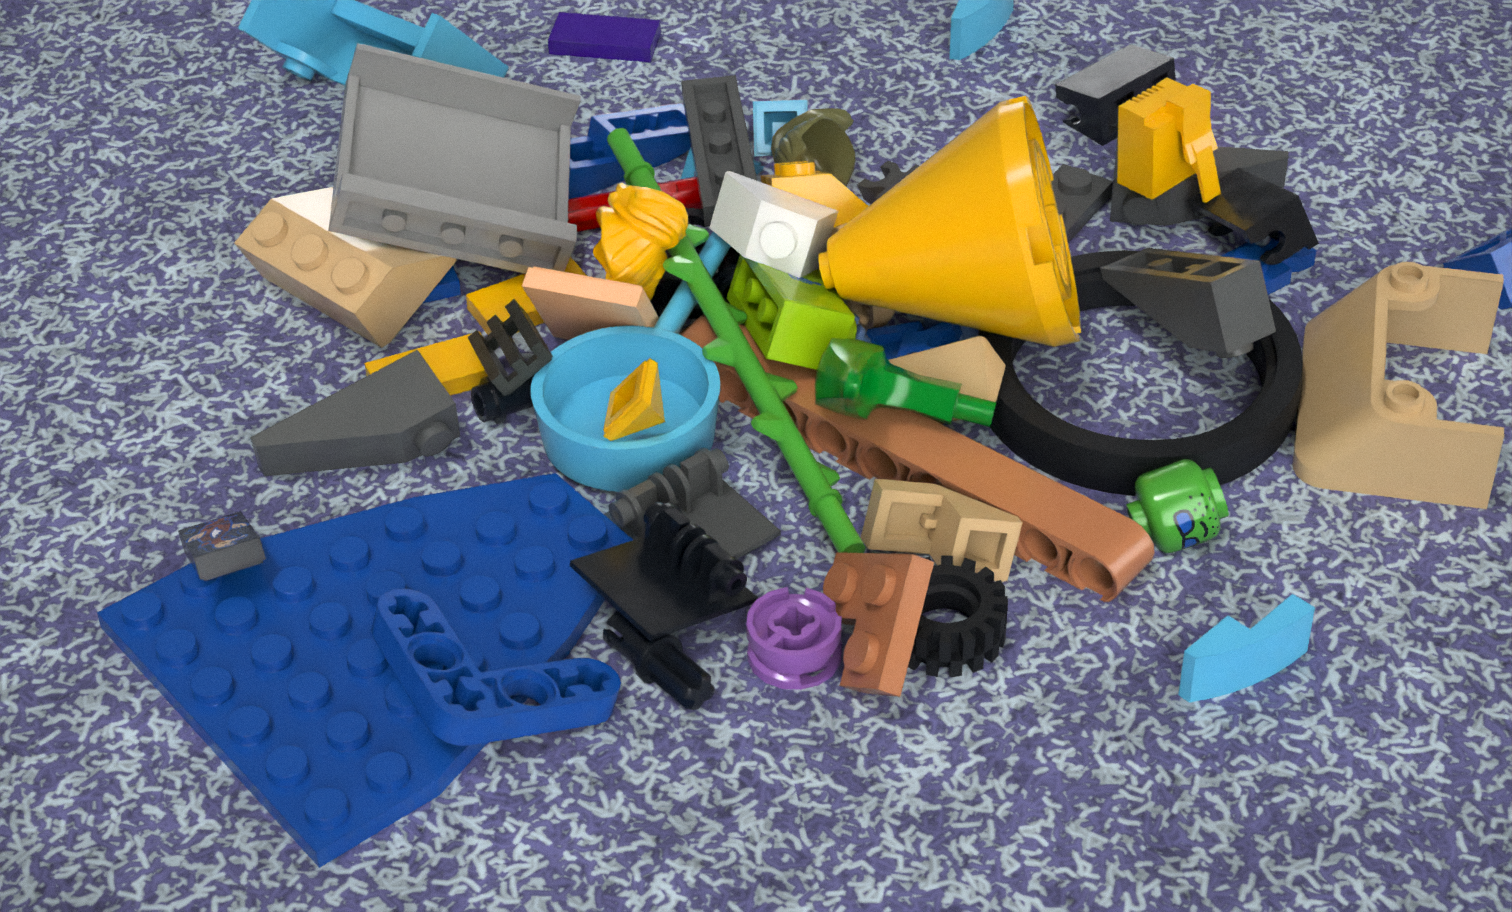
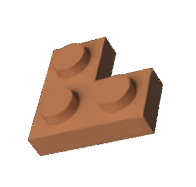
(885, 603)

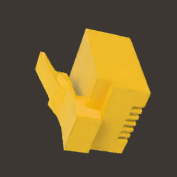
(1166, 140)

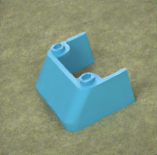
(325, 33)

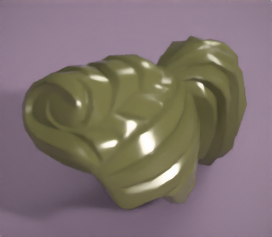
(818, 138)

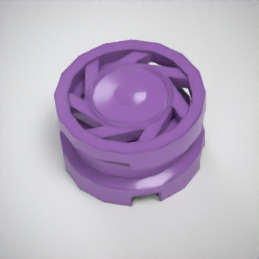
(794, 638)

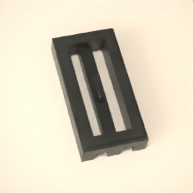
(501, 336)

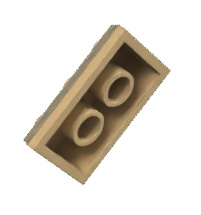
(346, 277)

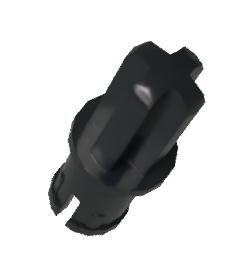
(661, 662)

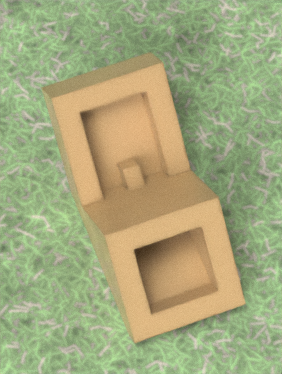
(938, 523)

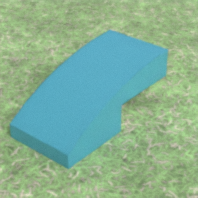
(976, 24)
(1238, 657)

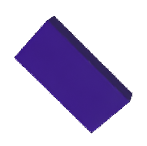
(604, 37)

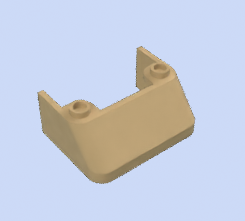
(1383, 433)

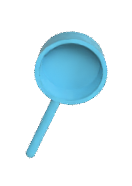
(576, 385)

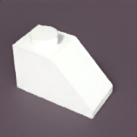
(772, 224)

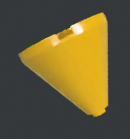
(968, 237)

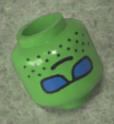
(1178, 505)

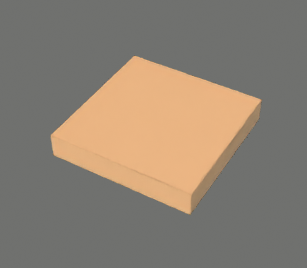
(582, 303)

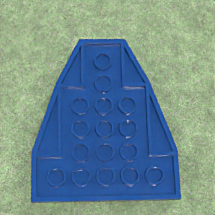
(284, 658)

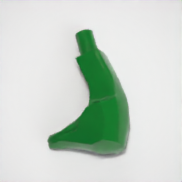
(859, 378)

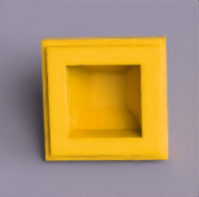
(635, 403)

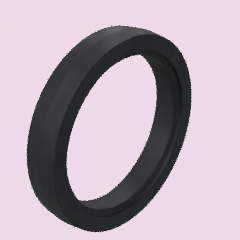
(1116, 462)

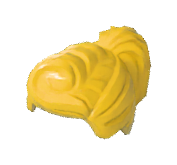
(637, 234)

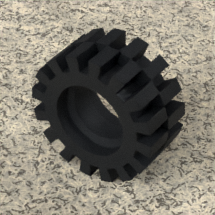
(967, 640)

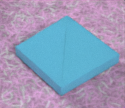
(769, 117)

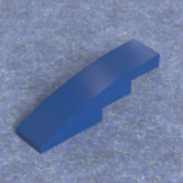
(656, 131)

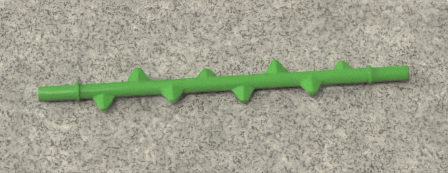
(734, 350)

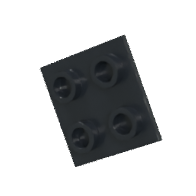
(668, 576)

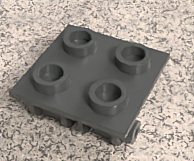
(702, 499)

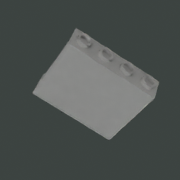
(454, 162)

